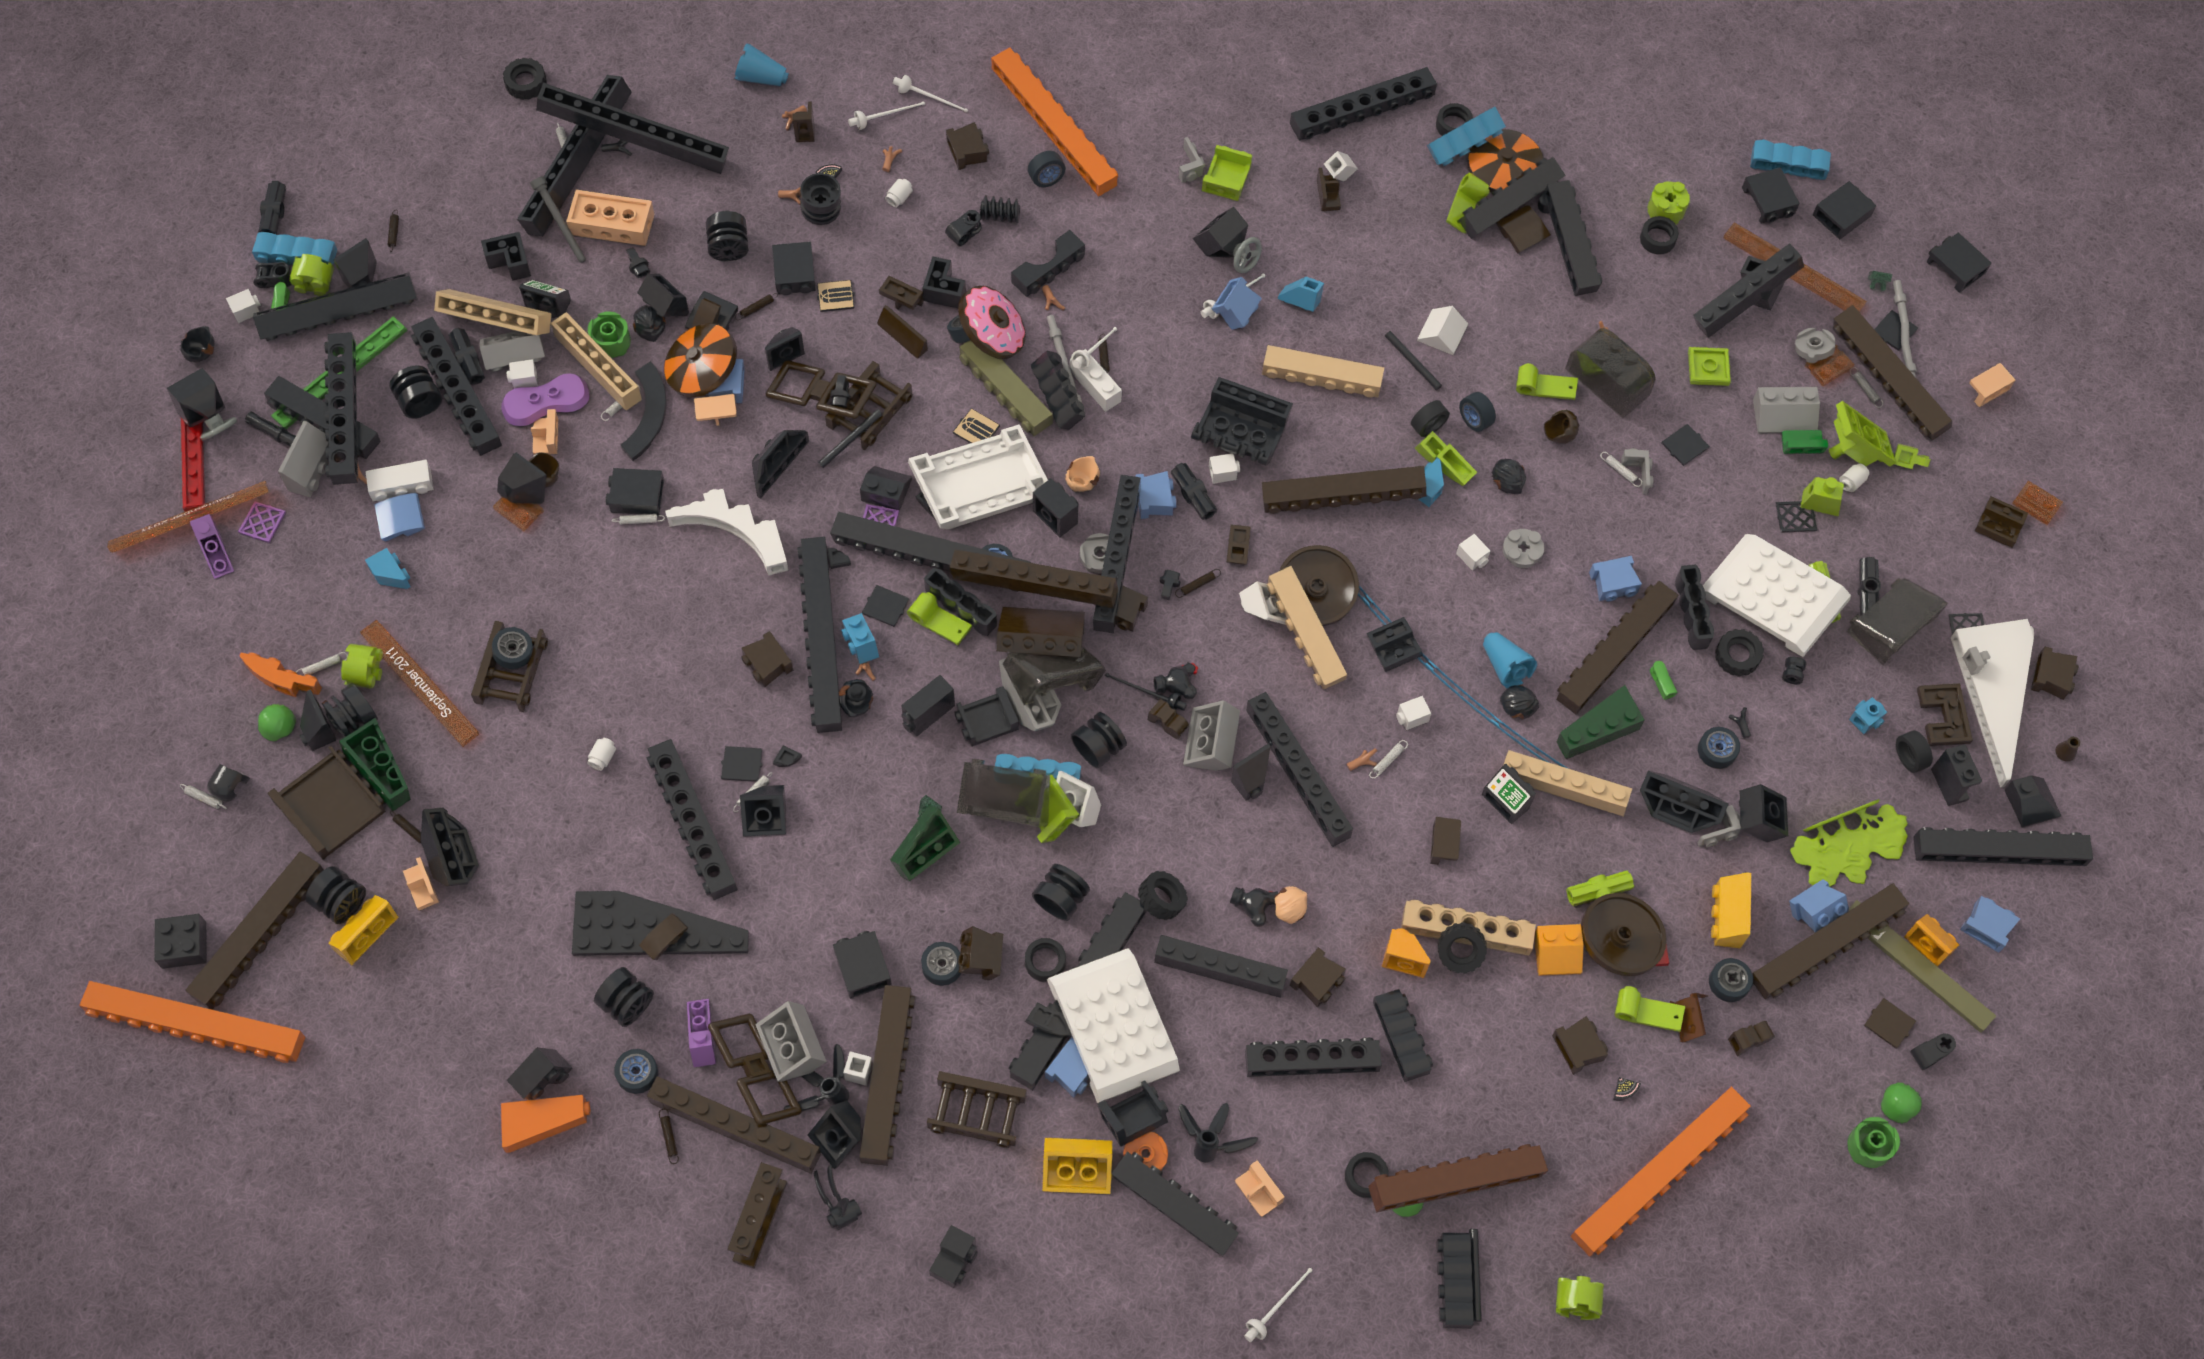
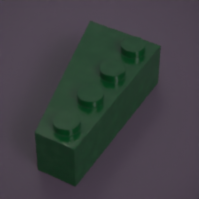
(1602, 724)
(376, 763)

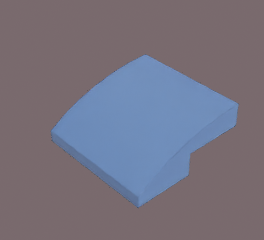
(399, 516)

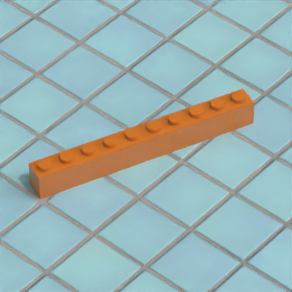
(1054, 121)
(192, 1021)
(1660, 1171)

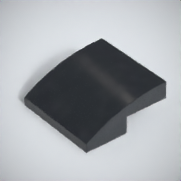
(727, 311)
(1394, 644)

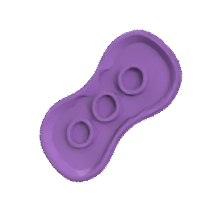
(529, 404)

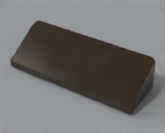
(902, 332)

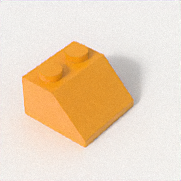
(1931, 940)
(1559, 949)
(1405, 954)

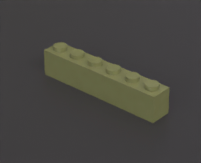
(1007, 388)

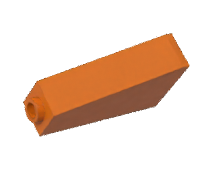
(539, 1119)

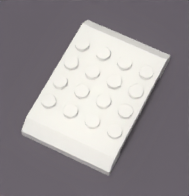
(979, 478)
(1776, 593)
(1114, 1024)

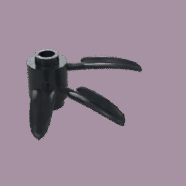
(830, 1087)
(1207, 1140)
(845, 1211)

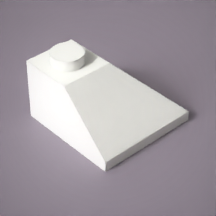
(1259, 602)
(1082, 797)

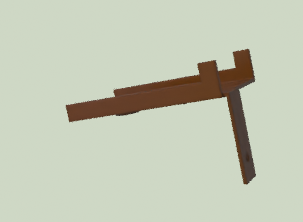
(1692, 1022)

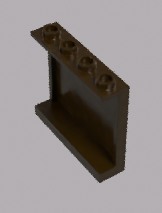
(1040, 631)
(329, 803)

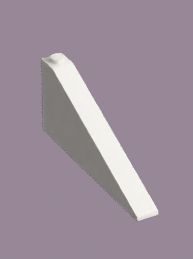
(2000, 685)

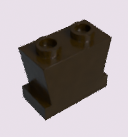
(967, 145)
(1129, 608)
(766, 659)
(2054, 673)
(980, 953)
(1318, 977)
(1580, 1044)

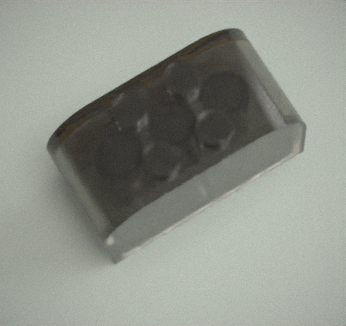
(1612, 371)

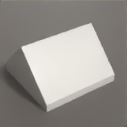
(1443, 329)

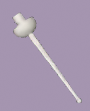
(905, 85)
(861, 120)
(1210, 303)
(1081, 359)
(1257, 1327)

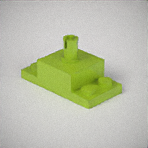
(1860, 438)

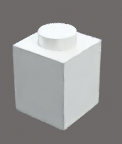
(1340, 166)
(243, 305)
(522, 374)
(1223, 468)
(1473, 552)
(1413, 713)
(858, 1068)

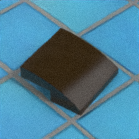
(1523, 228)
(2001, 522)

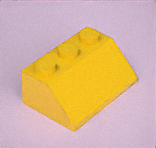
(1732, 910)
(363, 929)
(1077, 1165)

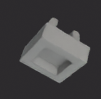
(1974, 660)

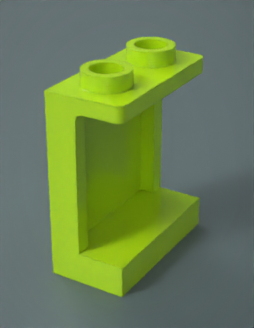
(1227, 173)
(1061, 813)

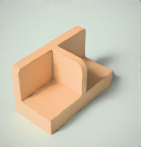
(1992, 384)
(715, 407)
(546, 433)
(420, 885)
(1260, 1189)

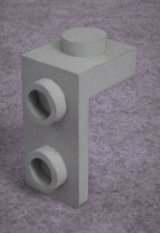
(1192, 170)
(1639, 458)
(1732, 823)

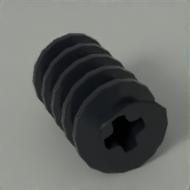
(1000, 209)

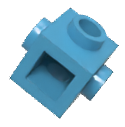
(1868, 715)

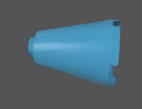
(759, 68)
(1508, 660)

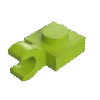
(1907, 457)

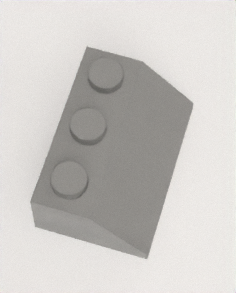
(510, 348)
(1786, 409)
(305, 461)
(1212, 736)
(790, 1042)

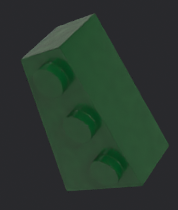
(924, 844)

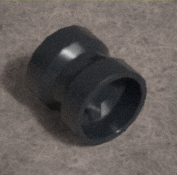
(1794, 670)

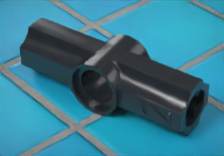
(272, 208)
(466, 356)
(1194, 491)
(1868, 577)

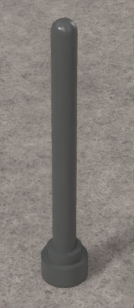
(540, 186)

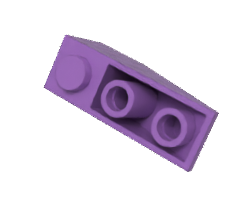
(212, 545)
(700, 1039)

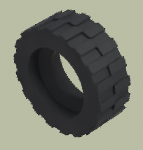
(524, 66)
(1744, 638)
(1156, 905)
(1458, 964)

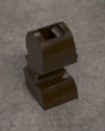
(1170, 721)
(1752, 1035)

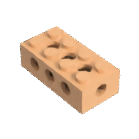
(610, 217)

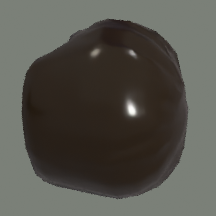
(1562, 427)
(548, 465)

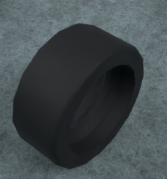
(1451, 109)
(1659, 223)
(1430, 418)
(1914, 751)
(1036, 974)
(1360, 1158)

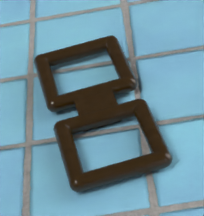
(820, 390)
(755, 1070)

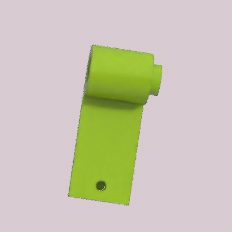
(1468, 194)
(1540, 385)
(929, 615)
(1648, 1012)

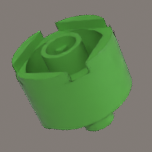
(610, 333)
(1881, 1134)

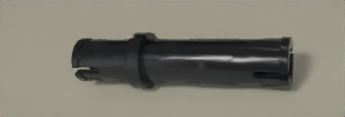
(279, 434)

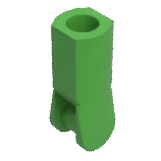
(281, 295)
(1663, 680)

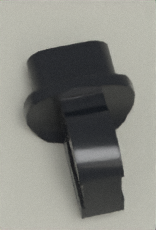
(638, 265)
(840, 394)
(1169, 579)

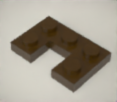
(1956, 725)

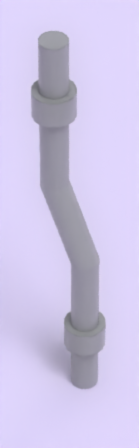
(1900, 300)
(1055, 335)

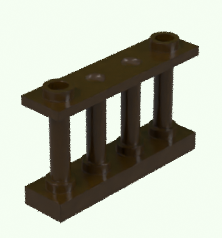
(855, 391)
(488, 672)
(970, 1088)
(757, 1215)

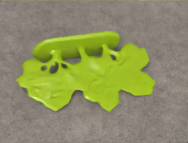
(1850, 849)

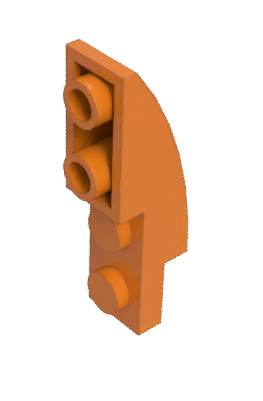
(274, 675)

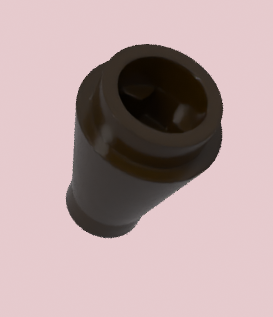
(2067, 749)

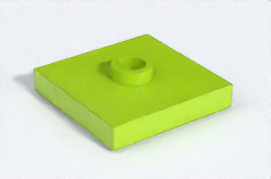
(1709, 366)

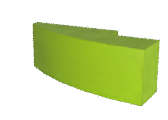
(1452, 462)

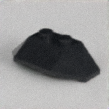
(776, 458)
(1681, 803)
(447, 848)

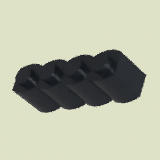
(1058, 390)
(960, 601)
(1694, 606)
(1402, 1036)
(1456, 1278)

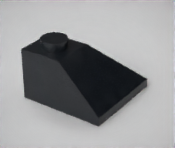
(357, 264)
(784, 347)
(522, 481)
(314, 724)
(1250, 773)
(2031, 800)
(764, 811)
(837, 1132)

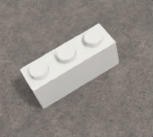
(1098, 384)
(399, 480)

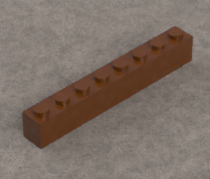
(1457, 1178)

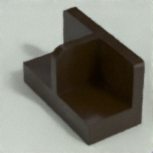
(804, 125)
(1328, 191)
(901, 293)
(1445, 840)

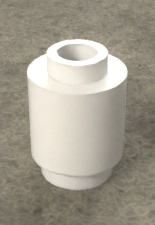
(899, 192)
(1854, 477)
(601, 754)

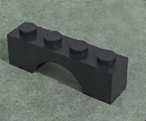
(1031, 277)

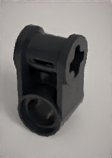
(964, 227)
(272, 274)
(1931, 1051)

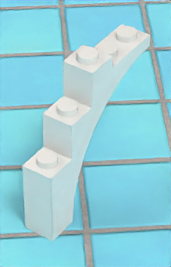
(737, 520)

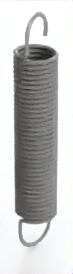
(1863, 383)

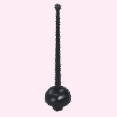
(1173, 700)

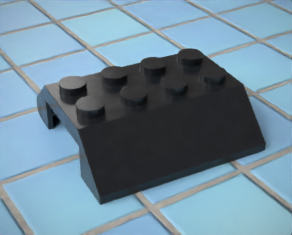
(1243, 421)

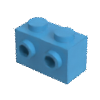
(860, 638)

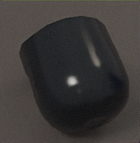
(224, 782)

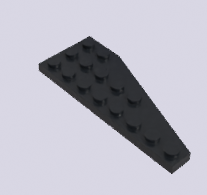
(620, 921)

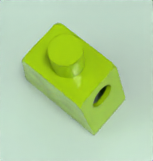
(1823, 496)

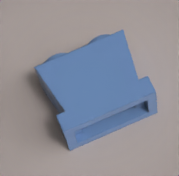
(1237, 303)
(733, 384)
(1156, 495)
(1615, 578)
(1819, 905)
(1990, 924)
(1069, 1070)

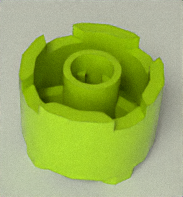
(1669, 201)
(311, 274)
(362, 666)
(1579, 1298)

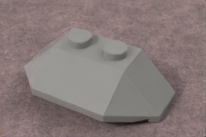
(1035, 716)

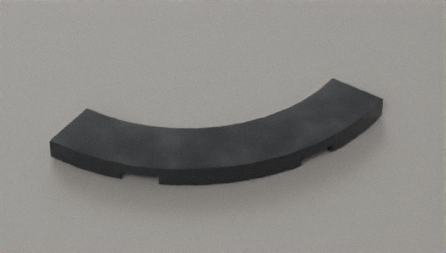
(653, 415)
(1048, 1021)

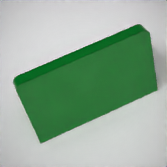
(1803, 442)

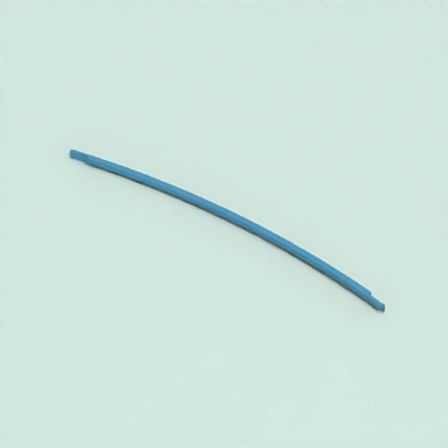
(1431, 669)

